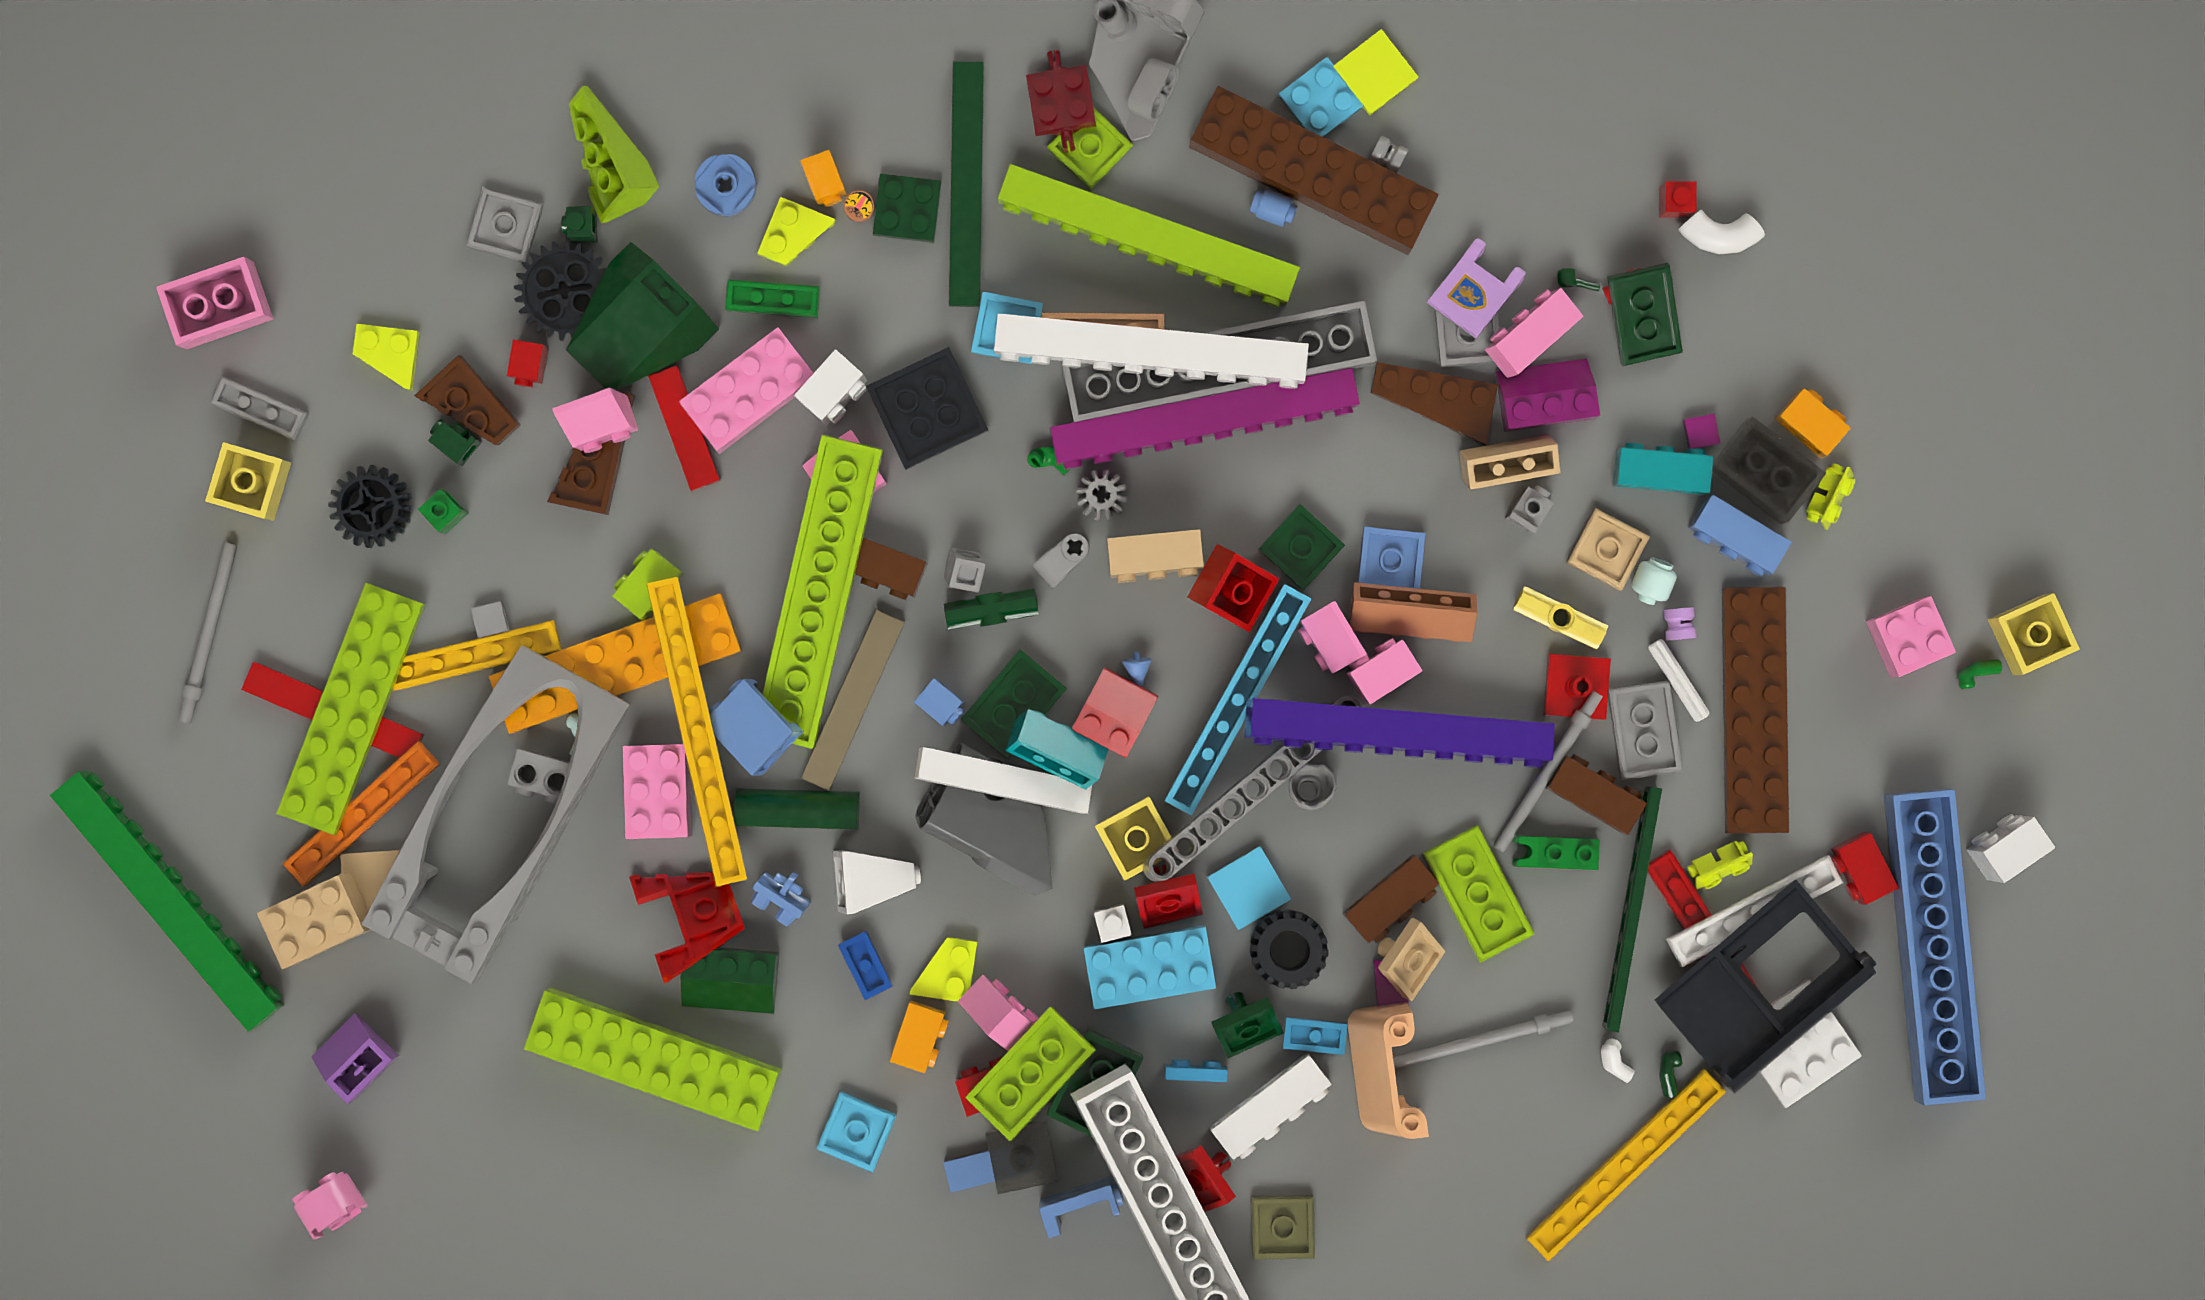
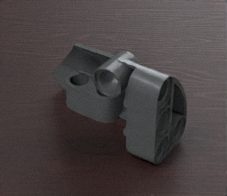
(994, 830)

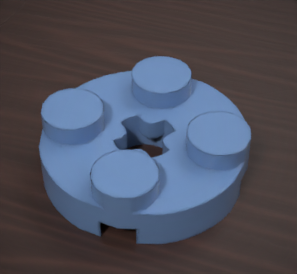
(723, 167)

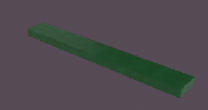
(966, 184)
(1631, 909)

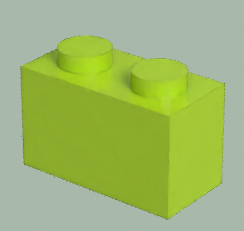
(632, 589)

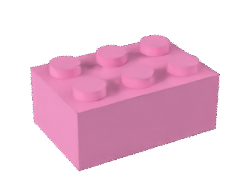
(214, 303)
(656, 792)

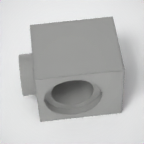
(964, 569)

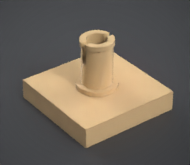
(1410, 958)

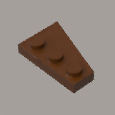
(467, 399)

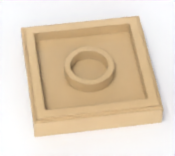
(1608, 549)
(368, 871)

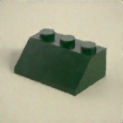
(732, 981)

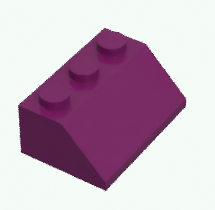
(1548, 395)

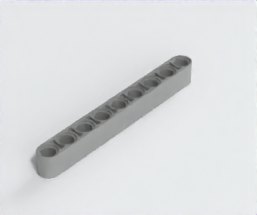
(1244, 803)

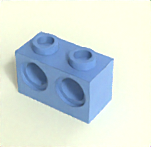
(940, 703)

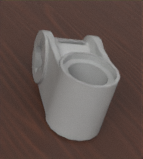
(1058, 562)

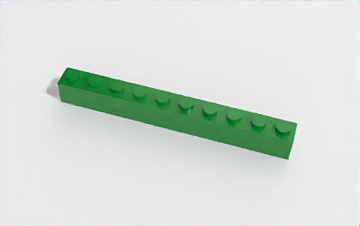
(167, 899)

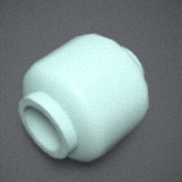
(1654, 580)

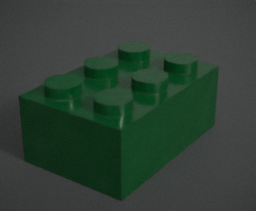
(1106, 1058)

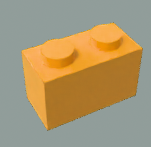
(1813, 422)
(918, 1037)

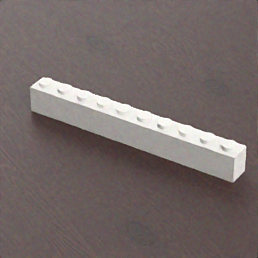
(1151, 349)

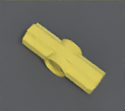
(1578, 625)

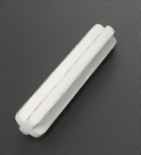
(1679, 680)

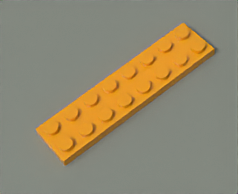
(627, 660)

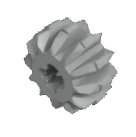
(1110, 490)

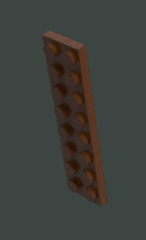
(1755, 710)

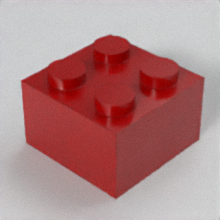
(1233, 587)

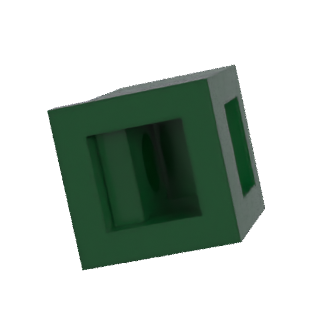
(580, 224)
(453, 441)

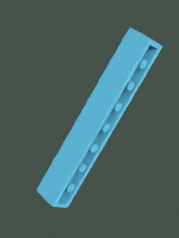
(1231, 707)

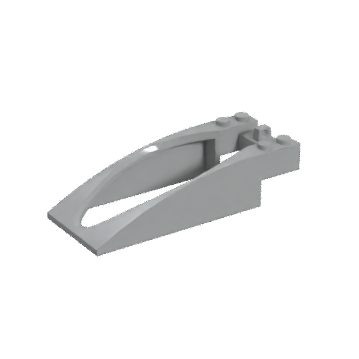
(470, 952)

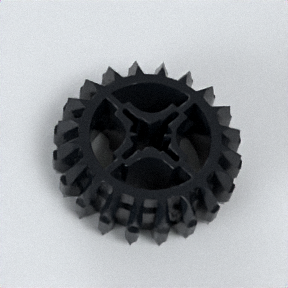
(365, 493)

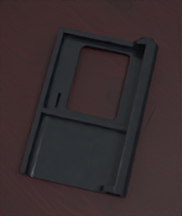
(1731, 1018)

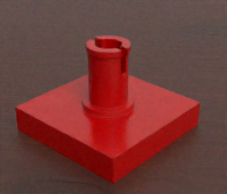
(1571, 682)
(1168, 900)
(1206, 1177)

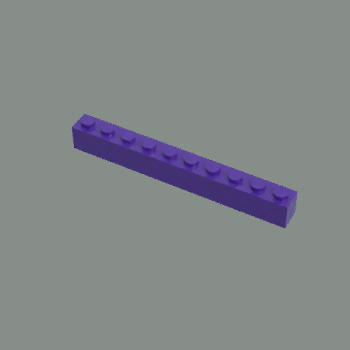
(1399, 731)

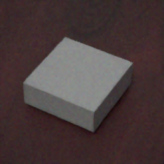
(490, 619)

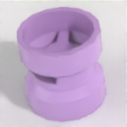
(1679, 624)

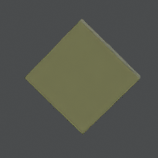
(1283, 1227)

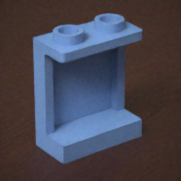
(752, 727)
(1078, 1198)

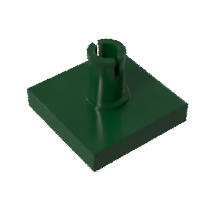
(1246, 1025)

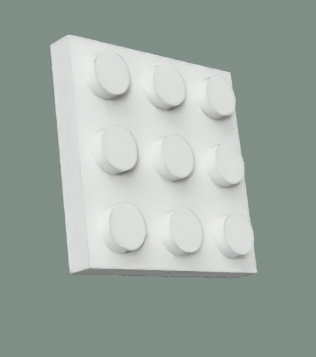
(1811, 1058)

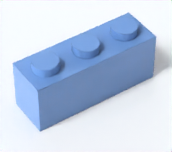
(1739, 536)

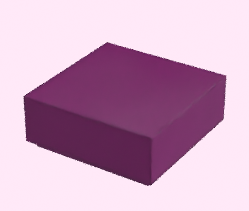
(1701, 431)

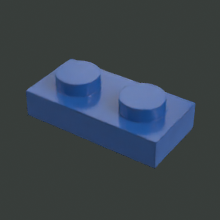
(865, 965)

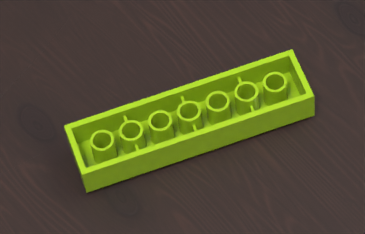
(652, 1059)

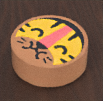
(859, 206)

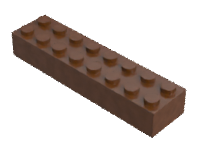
(1313, 170)

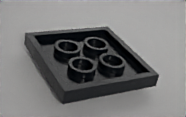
(927, 408)

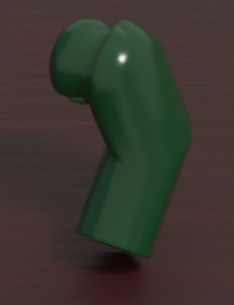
(1666, 1073)

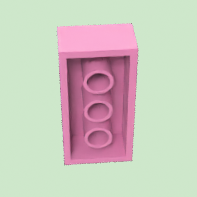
(747, 390)

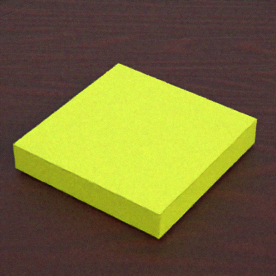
(1376, 72)

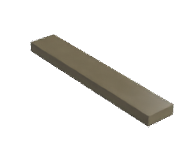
(853, 700)

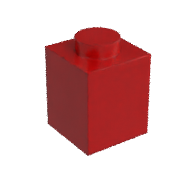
(1677, 199)
(527, 363)

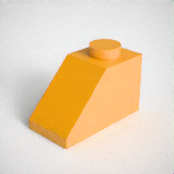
(824, 178)

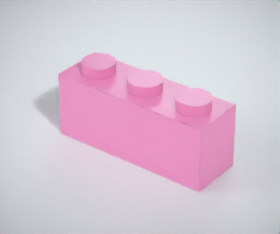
(1533, 331)

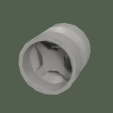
(1395, 157)

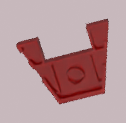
(704, 913)

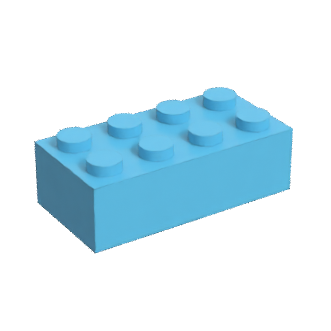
(1149, 967)

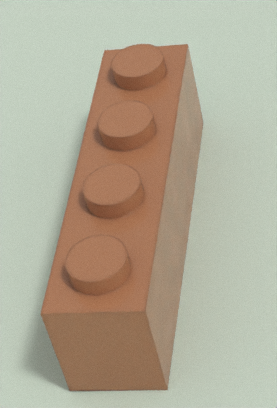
(1413, 612)

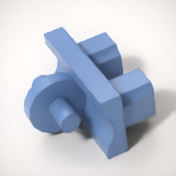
(783, 893)

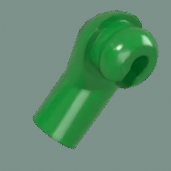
(1044, 457)
(1979, 668)

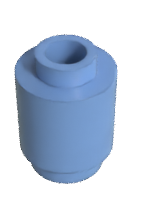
(1273, 207)

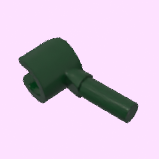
(1566, 279)

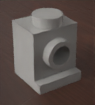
(1523, 517)

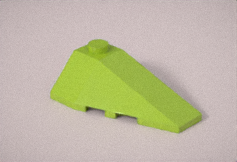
(615, 165)

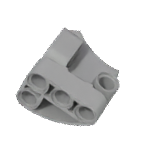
(1140, 56)

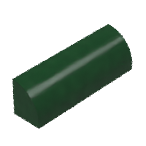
(796, 808)

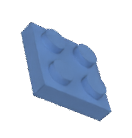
(1391, 557)

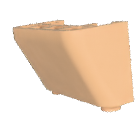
(1371, 1039)

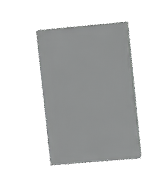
(1645, 730)

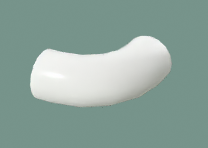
(1722, 237)

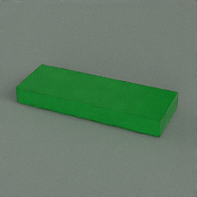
(772, 298)

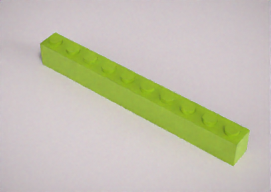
(1147, 235)

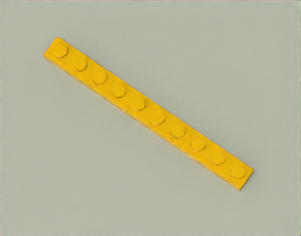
(696, 731)

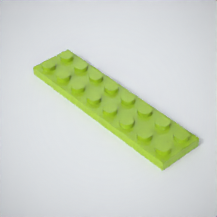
(350, 709)

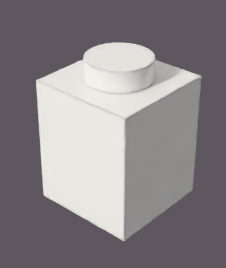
(1112, 922)

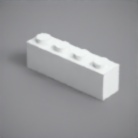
(1270, 1106)

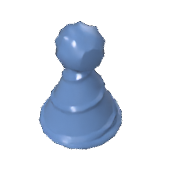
(1137, 668)

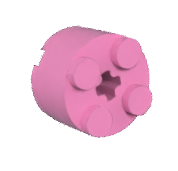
(330, 1204)

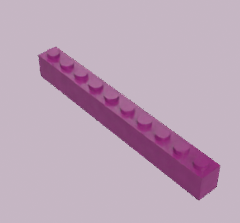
(1202, 418)

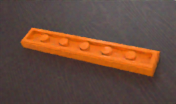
(363, 813)

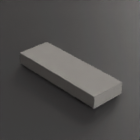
(259, 408)

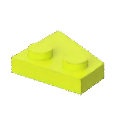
(792, 231)
(388, 351)
(949, 971)

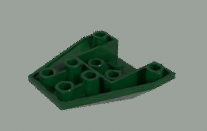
(637, 322)

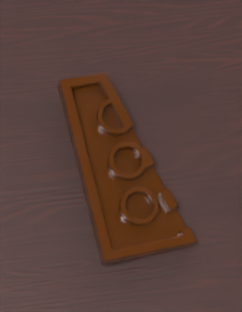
(1441, 398)

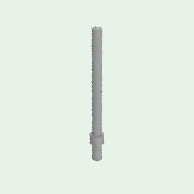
(192, 691)
(1580, 720)
(1540, 1024)

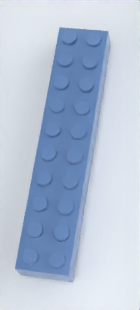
(1935, 947)

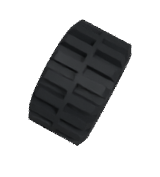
(1288, 976)

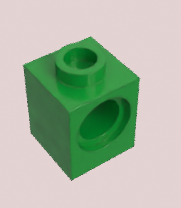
(442, 511)

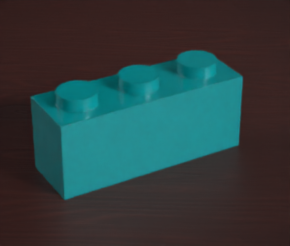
(1663, 469)
(1057, 749)

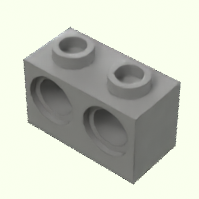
(545, 769)

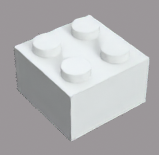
(832, 388)
(2010, 847)

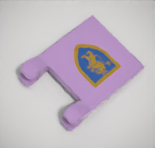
(1472, 294)

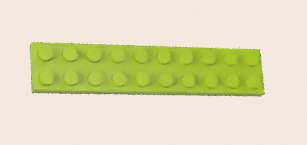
(821, 582)

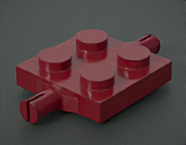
(1061, 100)

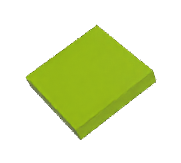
(1095, 153)

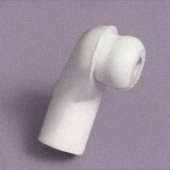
(1612, 1060)

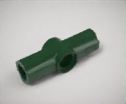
(991, 609)

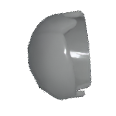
(1312, 786)

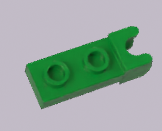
(1558, 852)

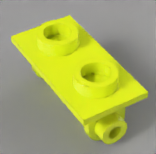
(1828, 507)
(1732, 861)

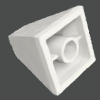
(870, 880)

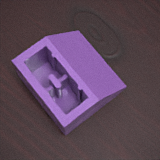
(353, 1058)

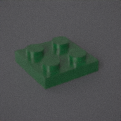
(907, 208)
(1301, 547)

